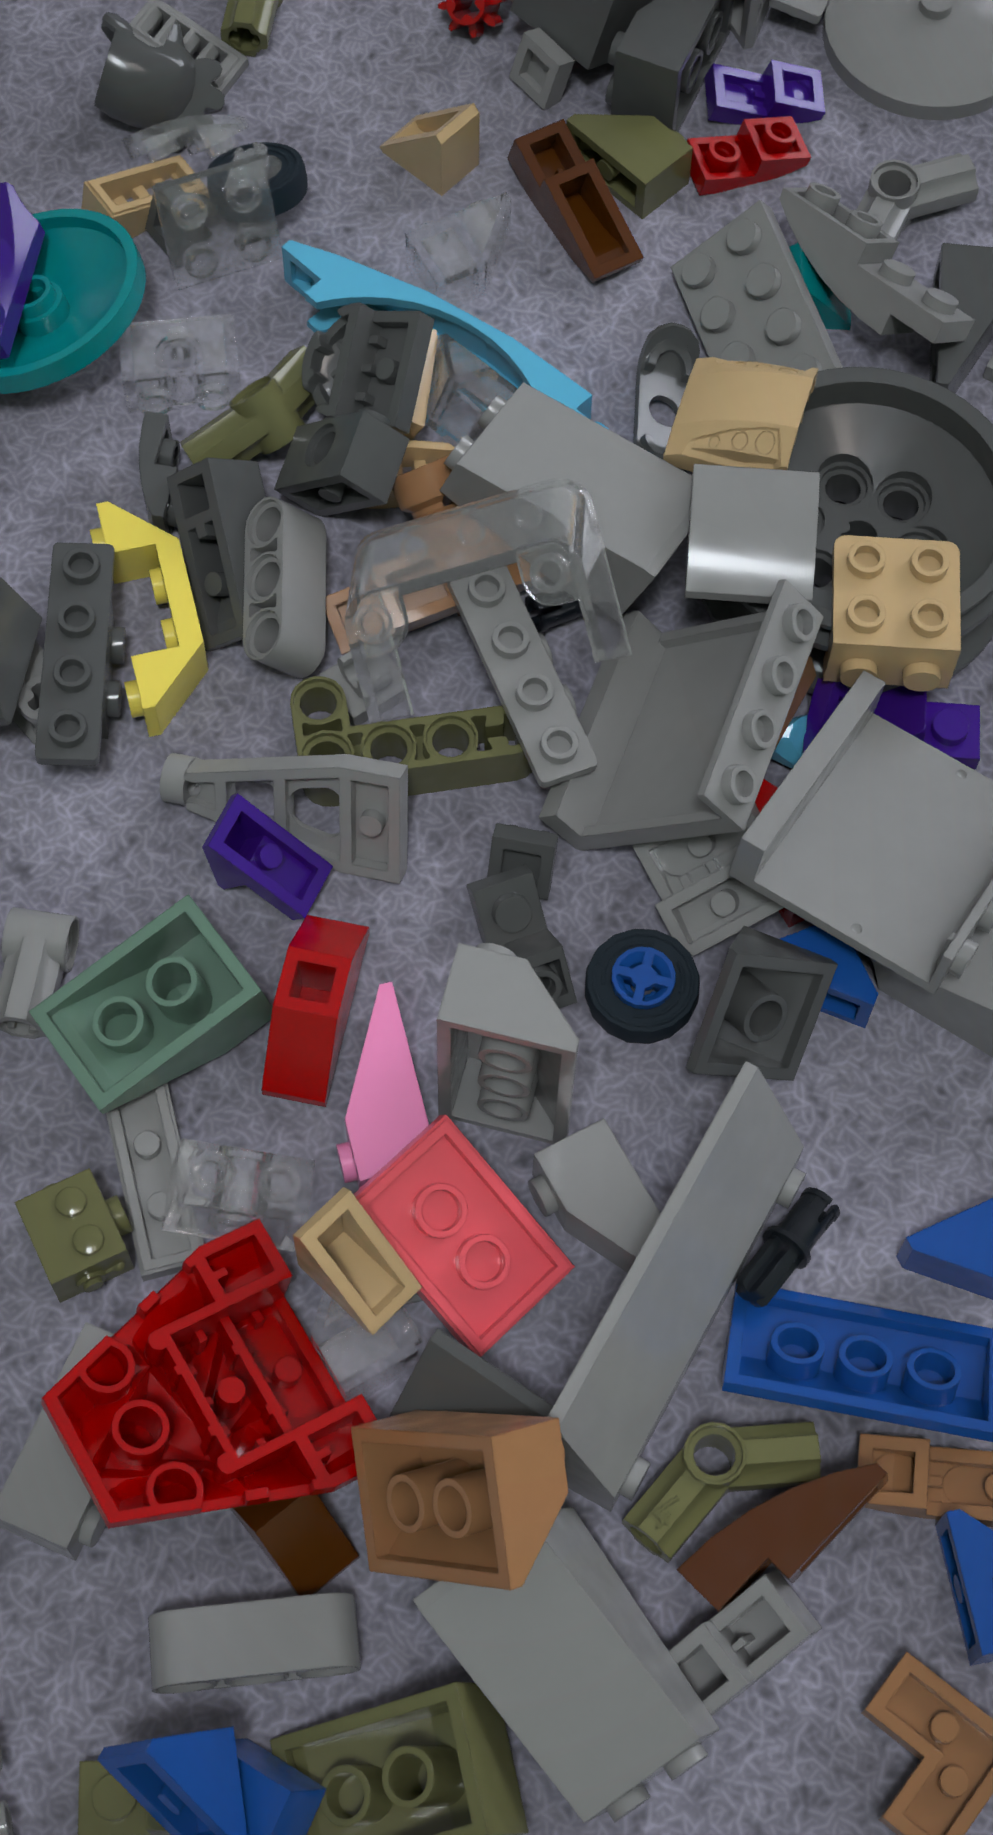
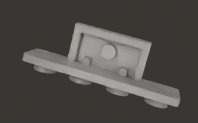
(524, 676)

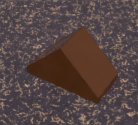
(299, 1540)

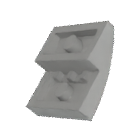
(751, 532)
(697, 894)

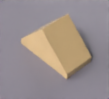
(438, 146)
(354, 1262)

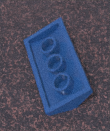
(863, 1362)

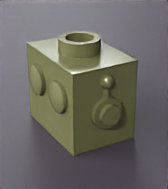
(77, 1234)

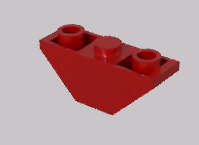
(312, 1009)

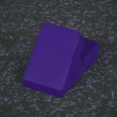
(942, 725)
(265, 857)

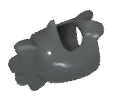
(152, 83)

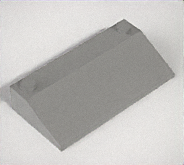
(676, 1290)

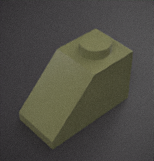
(636, 157)

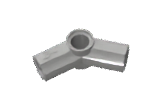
(907, 191)

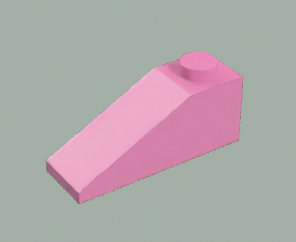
(385, 1097)

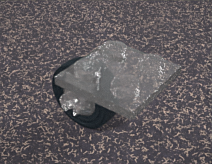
(228, 214)

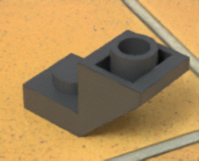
(512, 916)

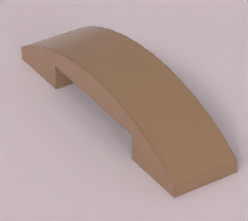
(928, 1478)

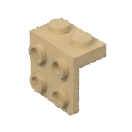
(894, 611)

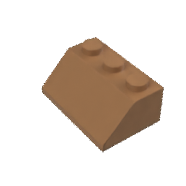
(459, 1494)

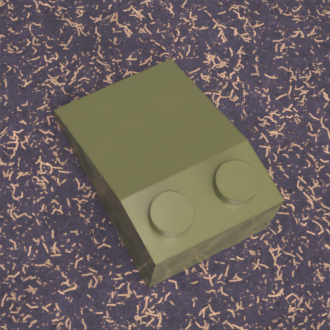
(412, 1767)

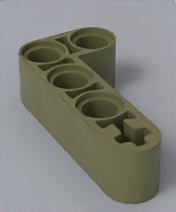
(410, 739)

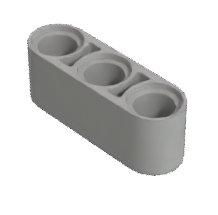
(284, 588)
(253, 1642)

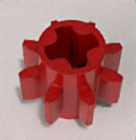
(462, 16)

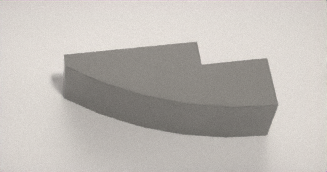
(744, 1641)

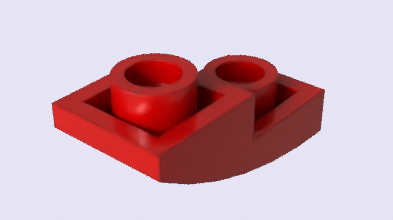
(758, 153)

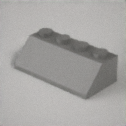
(504, 1047)

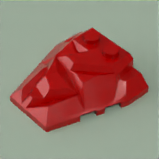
(207, 1396)

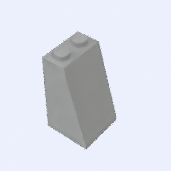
(635, 495)
(576, 1673)

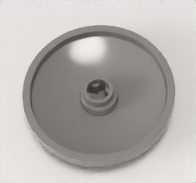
(914, 54)

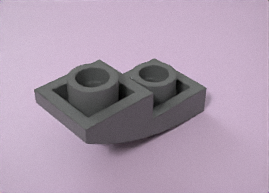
(158, 460)

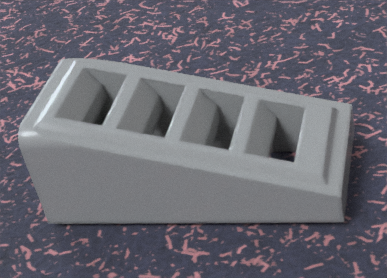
(155, 23)

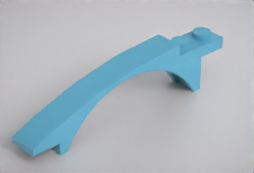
(335, 281)

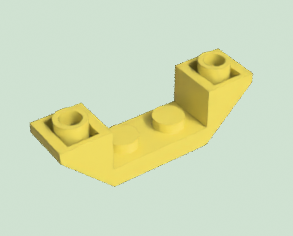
(170, 674)

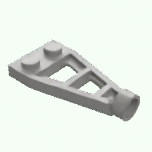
(370, 803)

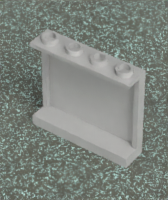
(685, 727)

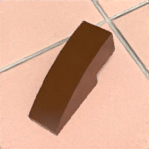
(574, 201)
(781, 1532)

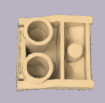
(739, 414)

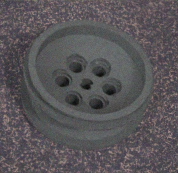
(901, 452)

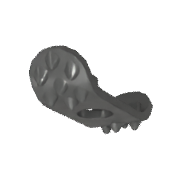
(662, 376)

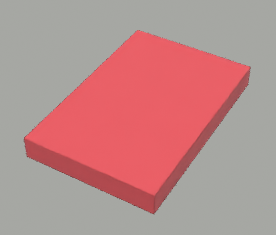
(462, 1235)

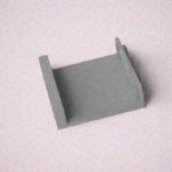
(879, 843)

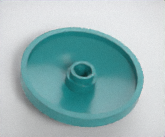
(77, 301)

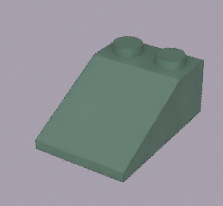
(153, 1008)

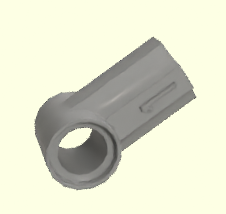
(35, 955)

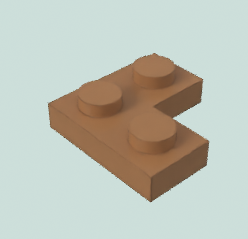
(949, 1740)

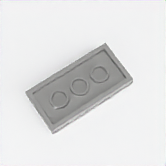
(753, 296)

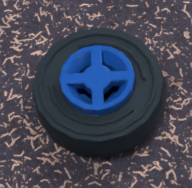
(646, 962)

